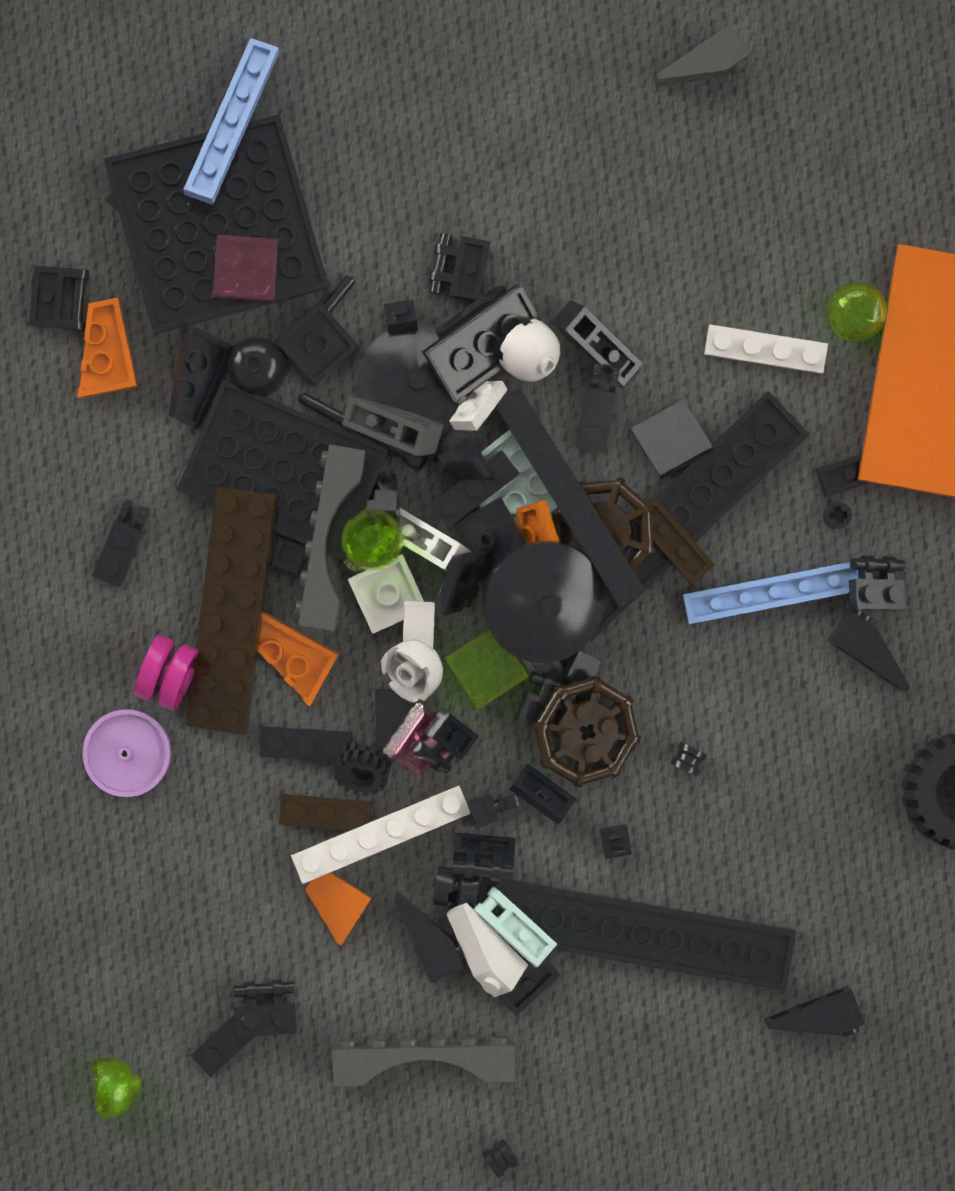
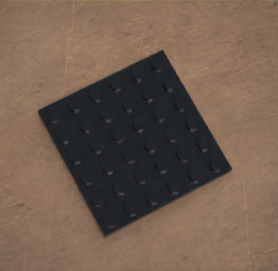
(177, 235)

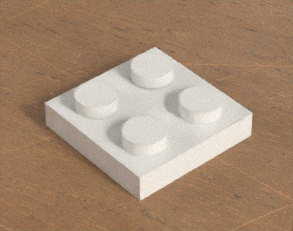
(384, 592)

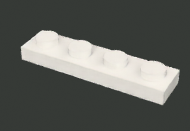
(765, 349)

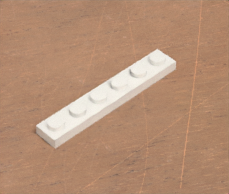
(380, 834)

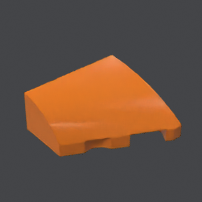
(337, 903)

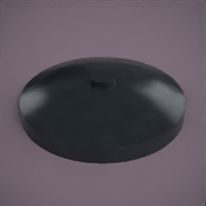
(401, 377)
(543, 601)

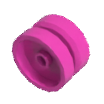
(166, 673)

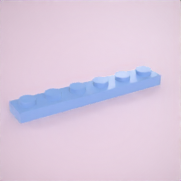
(231, 121)
(768, 593)

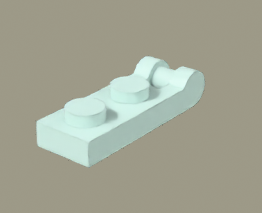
(516, 927)

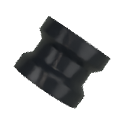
(688, 759)
(500, 1158)

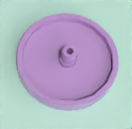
(126, 753)

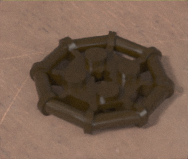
(616, 520)
(603, 731)

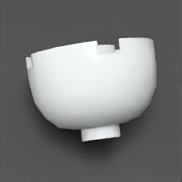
(530, 351)
(413, 669)

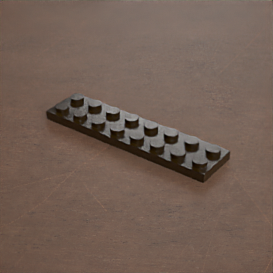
(232, 610)

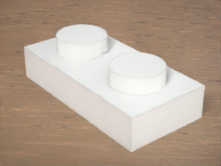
(478, 405)

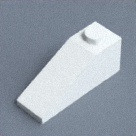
(429, 541)
(486, 952)

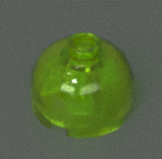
(857, 312)
(373, 540)
(114, 1087)

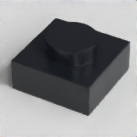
(400, 316)

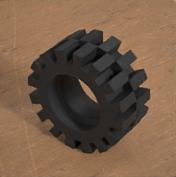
(362, 780)

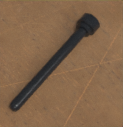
(413, 461)

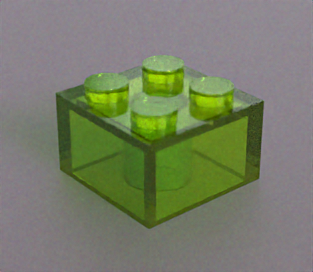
(485, 669)

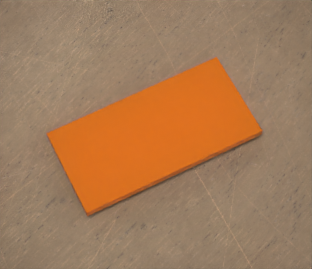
(913, 392)

